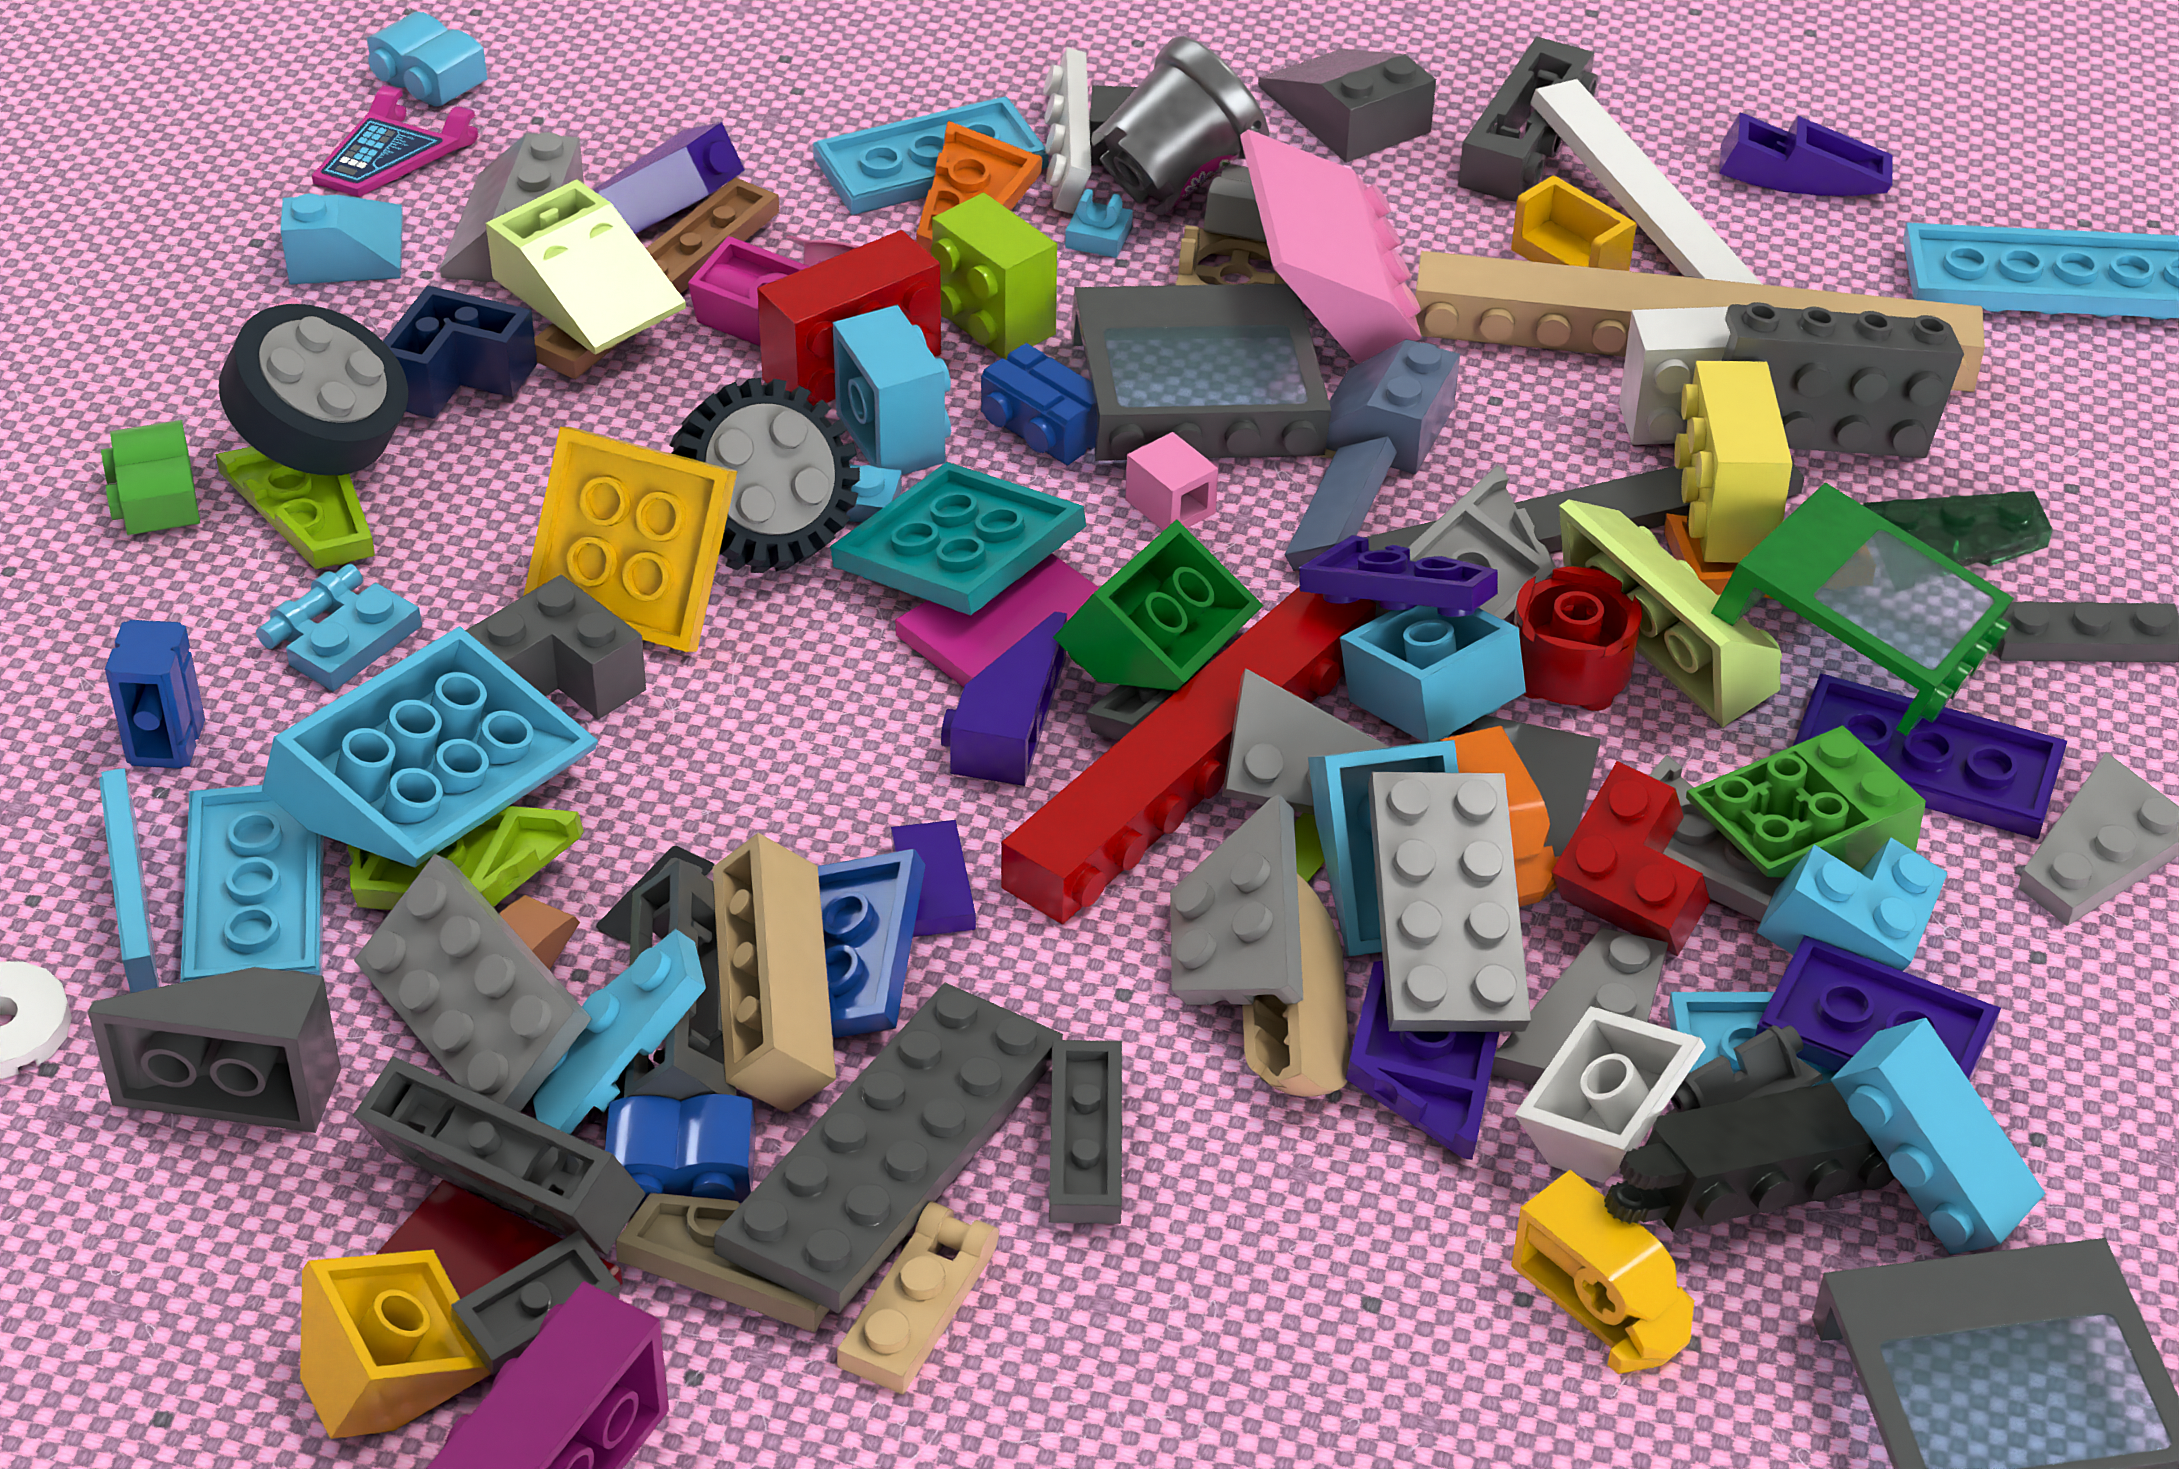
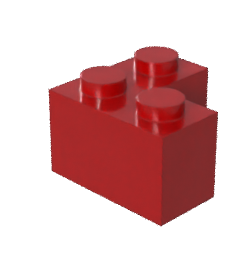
(1619, 864)

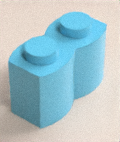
(427, 58)

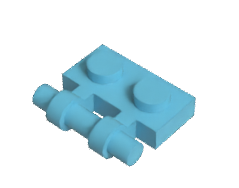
(350, 637)

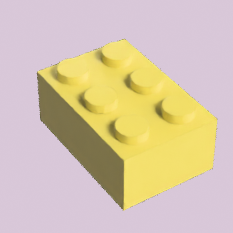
(1732, 458)

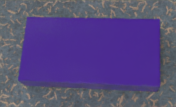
(945, 891)

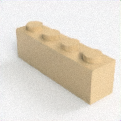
(772, 974)

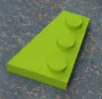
(309, 510)

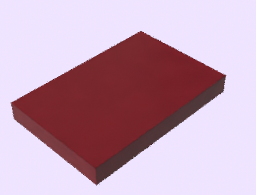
(472, 1238)

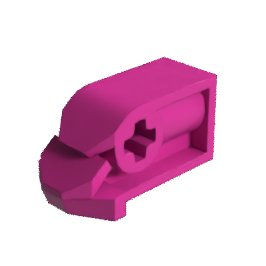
(728, 283)

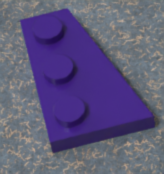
(1389, 576)

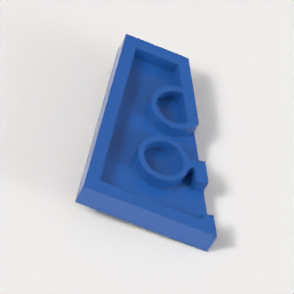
(868, 937)

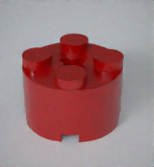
(1577, 637)

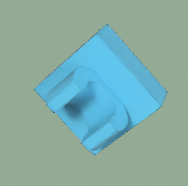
(1098, 226)

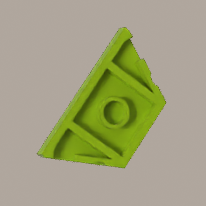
(492, 856)

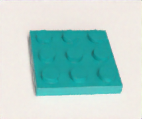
(958, 537)

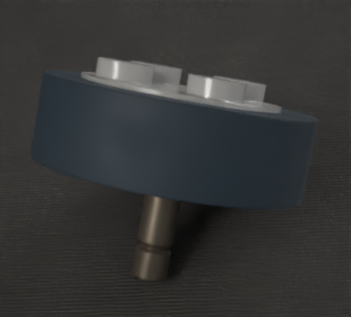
(313, 389)

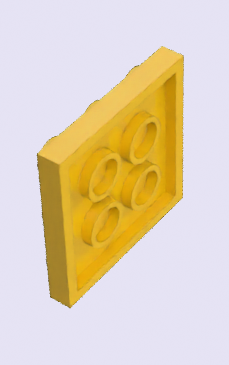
(634, 532)

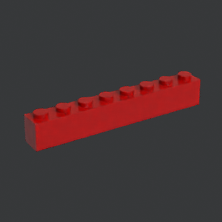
(1169, 759)

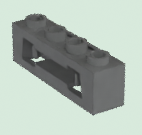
(1500, 161)
(694, 1048)
(500, 1154)

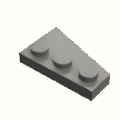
(1273, 741)
(1610, 973)

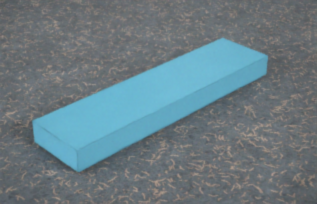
(128, 882)

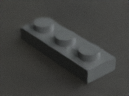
(2091, 632)
(1086, 1132)

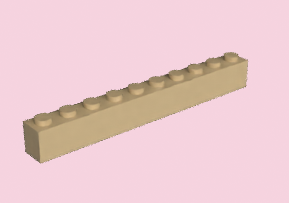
(1593, 306)

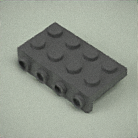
(1851, 376)

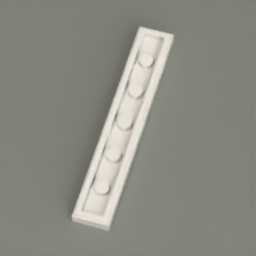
(1638, 184)

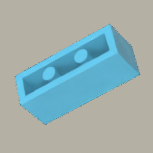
(1938, 1137)

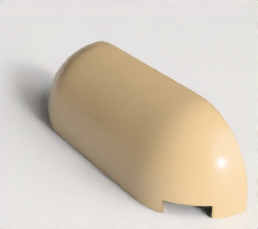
(1304, 1043)

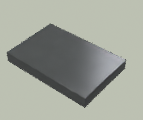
(1560, 768)

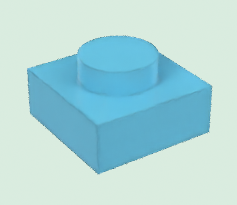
(874, 490)

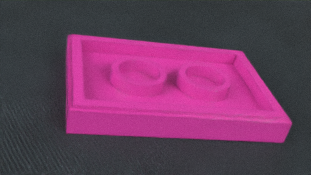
(969, 643)

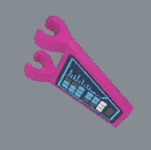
(386, 148)

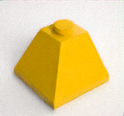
(381, 1341)

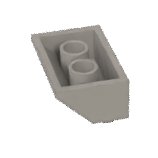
(516, 177)

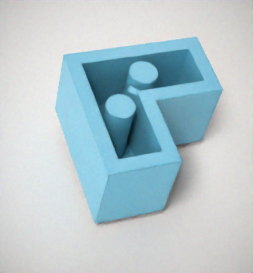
(1863, 912)

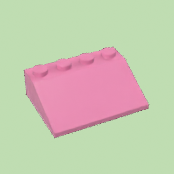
(1333, 245)

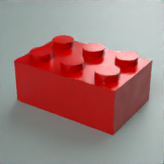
(801, 308)

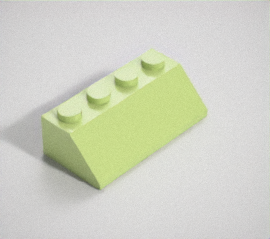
(1709, 660)

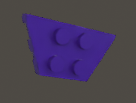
(1423, 1076)

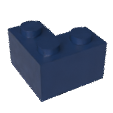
(461, 341)

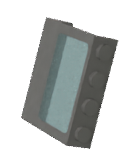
(1202, 361)
(2006, 1360)

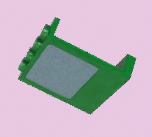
(1875, 594)

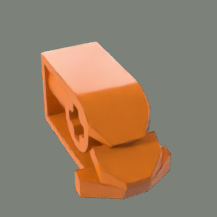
(1493, 752)

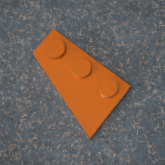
(975, 165)

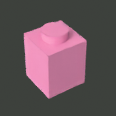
(1171, 482)

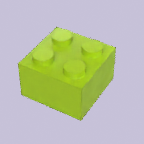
(995, 275)

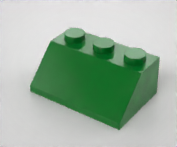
(1159, 615)

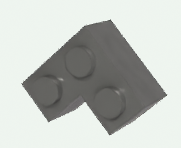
(568, 644)

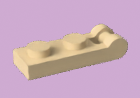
(917, 1299)

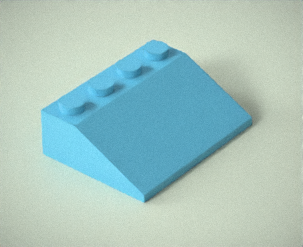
(422, 752)

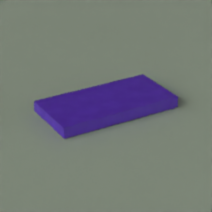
(1955, 763)

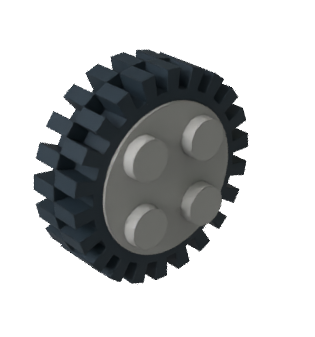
(789, 467)

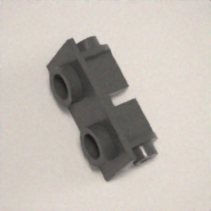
(1766, 1067)

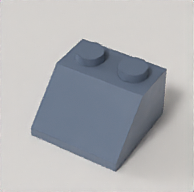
(1397, 395)

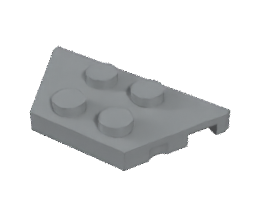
(1490, 533)
(1240, 916)

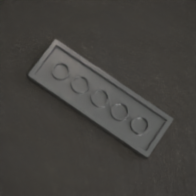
(887, 1147)

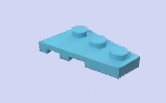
(627, 1019)

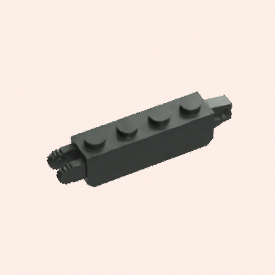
(1747, 1160)

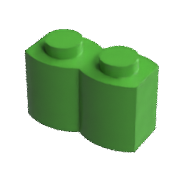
(150, 478)

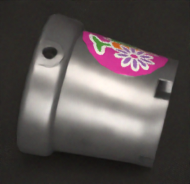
(1179, 125)

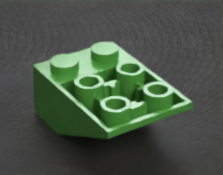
(1812, 794)

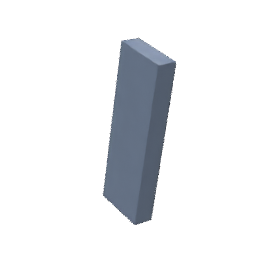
(1341, 499)

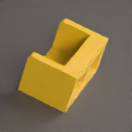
(1571, 228)

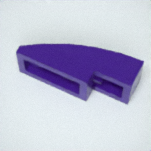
(1803, 159)

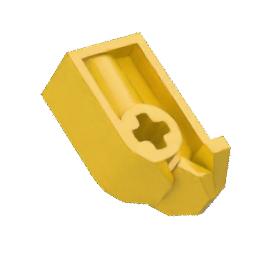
(1604, 1274)

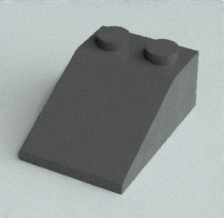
(1356, 99)
(223, 1048)

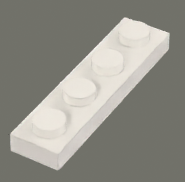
(1070, 131)

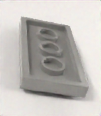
(1448, 902)
(471, 987)

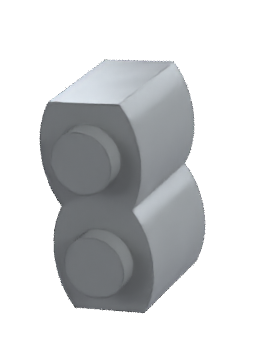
(1233, 206)

